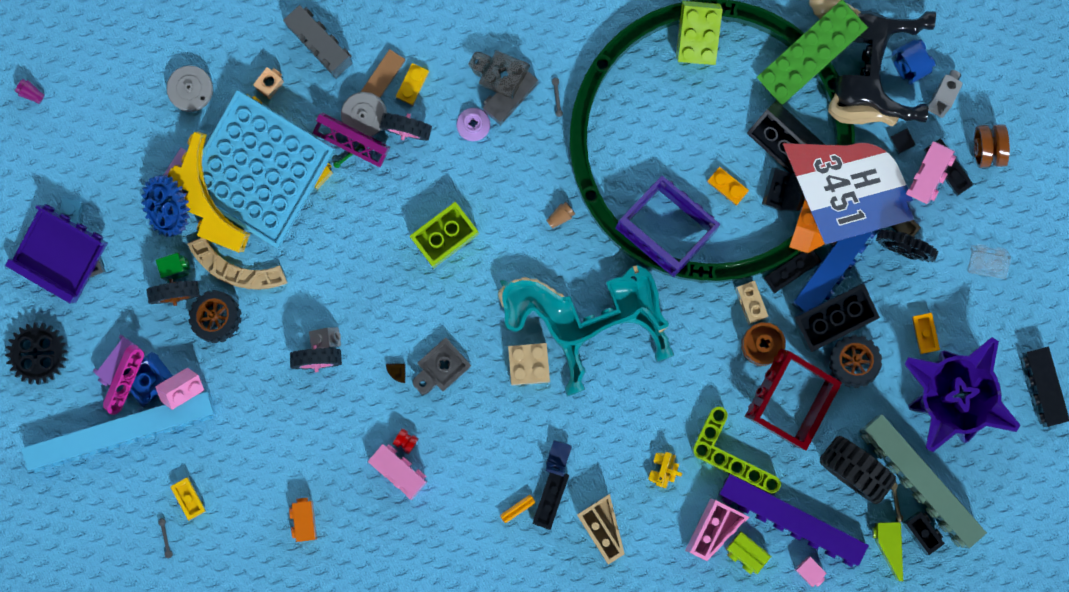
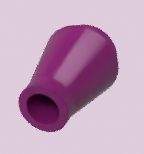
(29, 91)

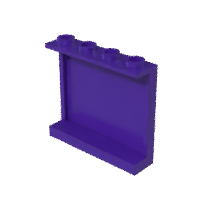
(57, 254)

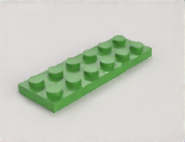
(812, 52)

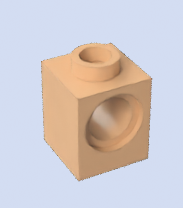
(269, 91)

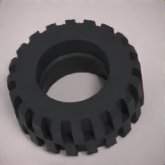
(857, 469)

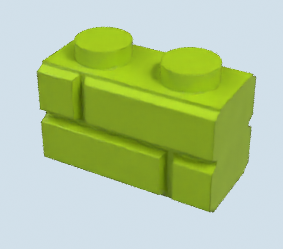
(748, 553)

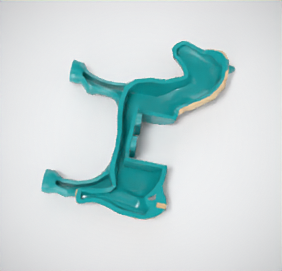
(632, 301)

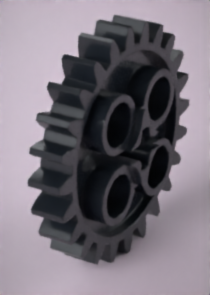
(907, 245)
(37, 370)

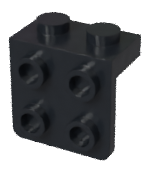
(783, 191)

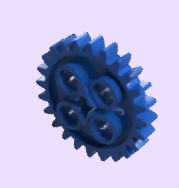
(165, 205)

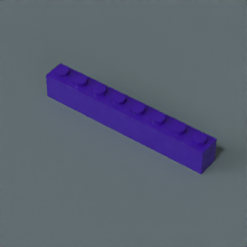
(794, 520)

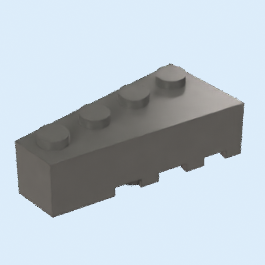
(317, 40)

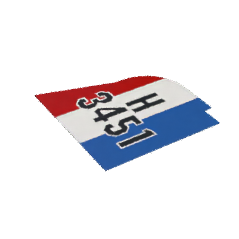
(850, 188)

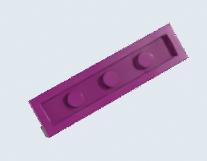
(351, 133)

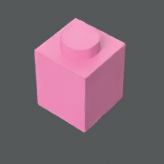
(811, 572)

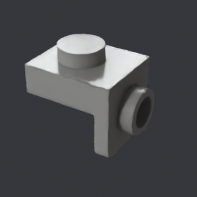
(325, 338)

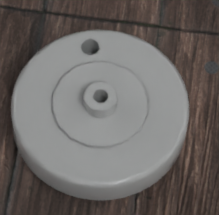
(189, 88)
(363, 112)

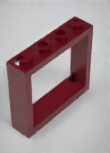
(817, 411)

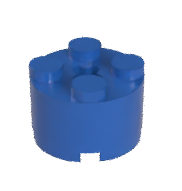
(913, 61)

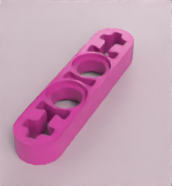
(115, 400)

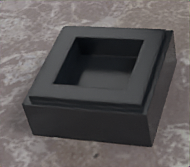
(902, 141)

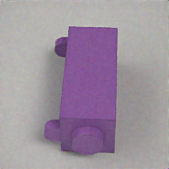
(109, 367)

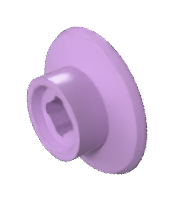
(473, 133)

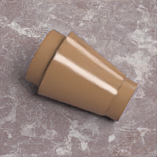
(561, 215)

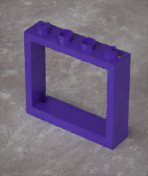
(649, 246)

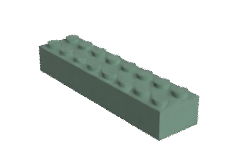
(922, 481)

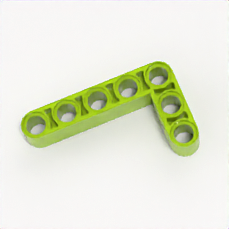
(729, 459)

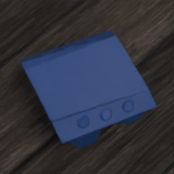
(149, 375)

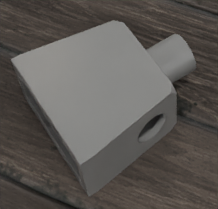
(945, 94)

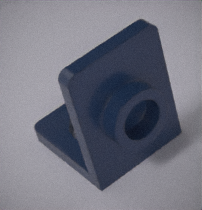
(558, 457)

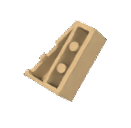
(603, 528)

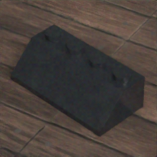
(780, 127)
(836, 318)

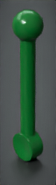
(337, 164)

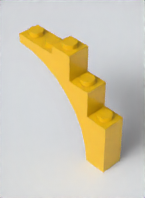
(190, 176)

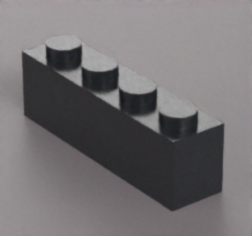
(1045, 386)

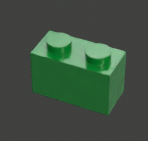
(173, 267)

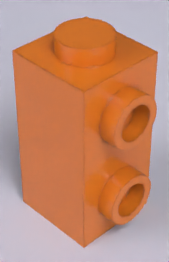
(304, 520)

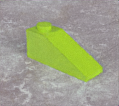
(889, 542)

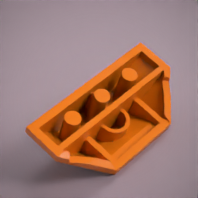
(806, 234)

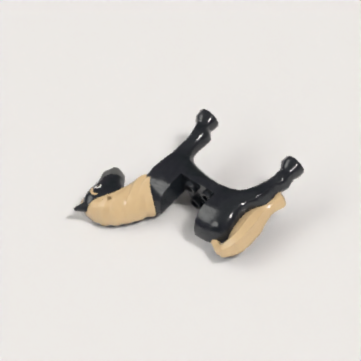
(863, 94)

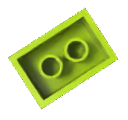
(699, 32)
(444, 235)

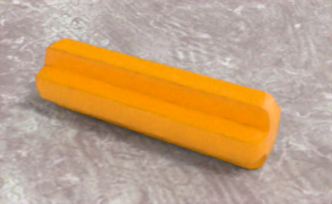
(517, 509)

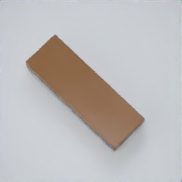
(384, 74)

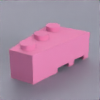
(931, 173)
(398, 471)

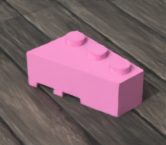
(714, 529)

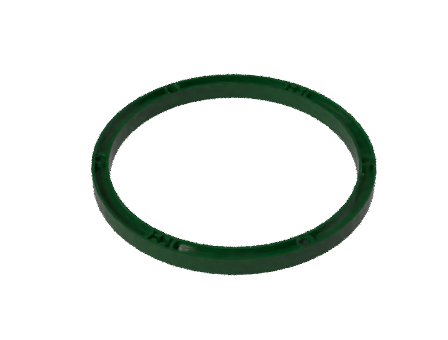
(611, 53)

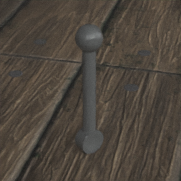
(555, 81)
(168, 554)

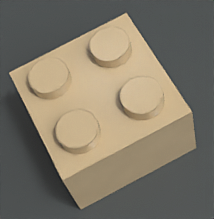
(529, 364)

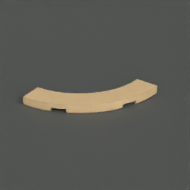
(232, 274)

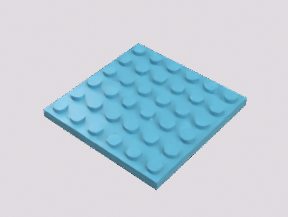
(261, 168)

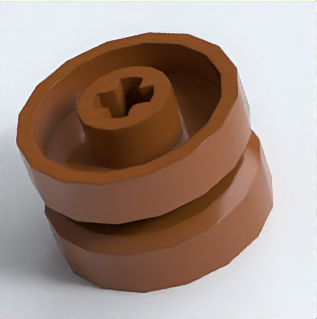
(991, 146)
(762, 332)

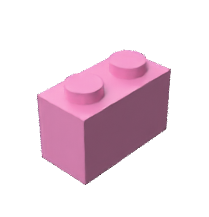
(179, 388)

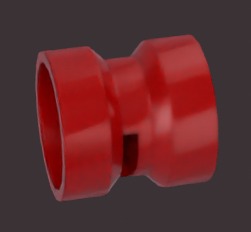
(406, 441)

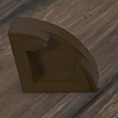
(397, 372)

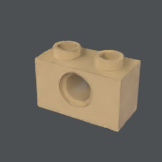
(751, 302)

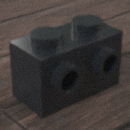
(923, 533)

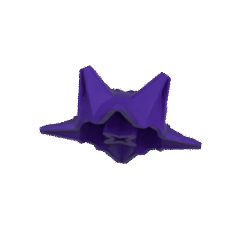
(969, 413)

